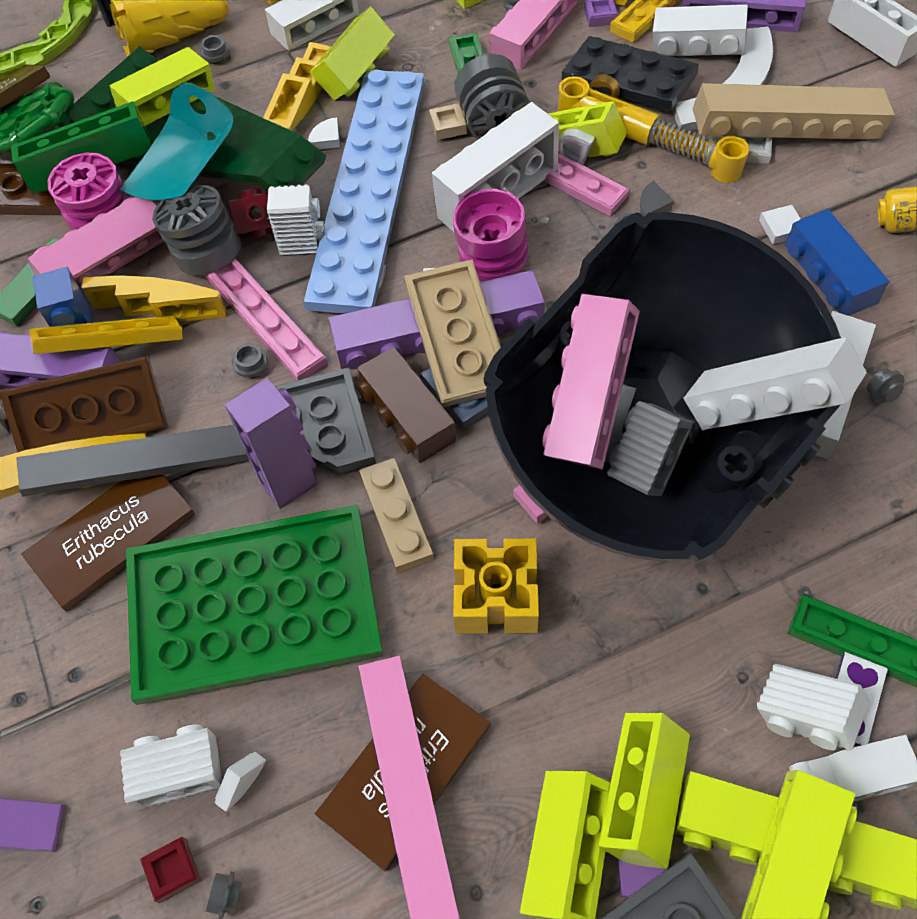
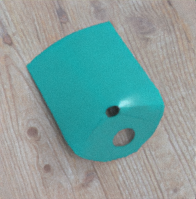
(180, 147)

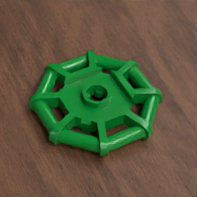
(33, 114)

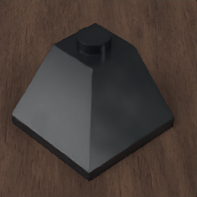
(663, 381)

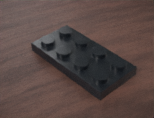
(640, 73)

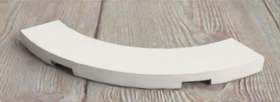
(750, 71)

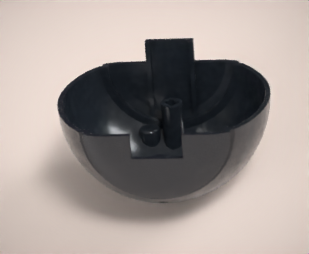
(712, 302)

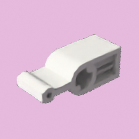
(867, 768)

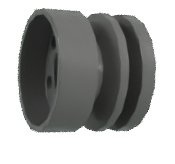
(489, 92)
(197, 230)

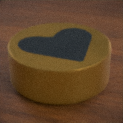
(606, 84)

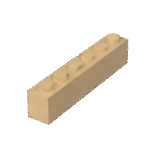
(792, 111)

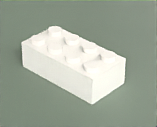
(506, 158)

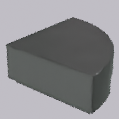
(654, 200)

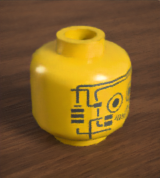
(898, 210)

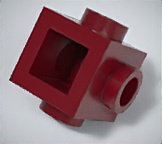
(242, 213)

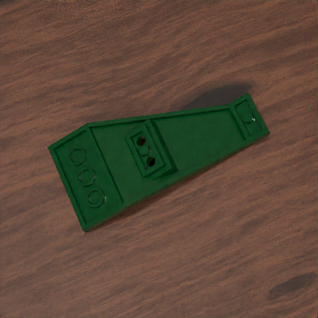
(250, 152)

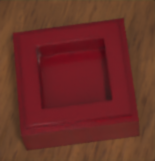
(170, 869)

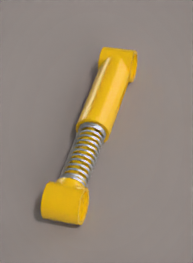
(723, 157)

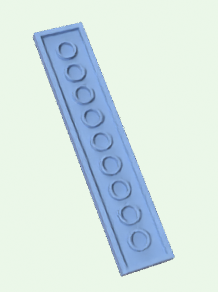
(365, 194)

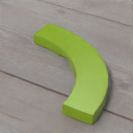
(52, 40)

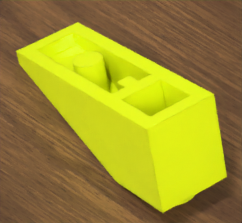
(597, 120)

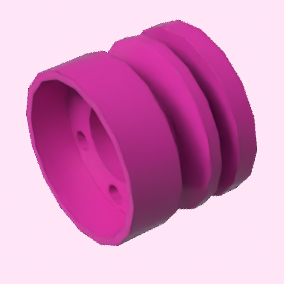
(85, 188)
(491, 233)

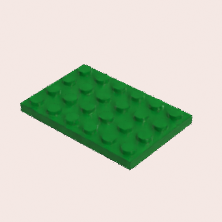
(249, 604)

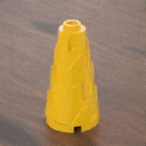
(163, 22)

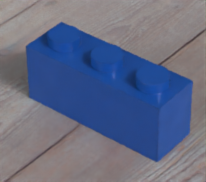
(836, 263)

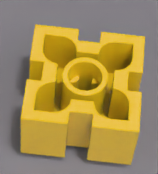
(478, 569)

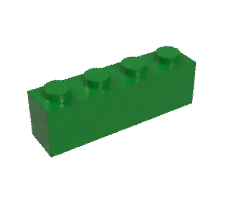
(113, 133)

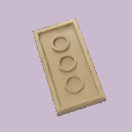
(454, 329)

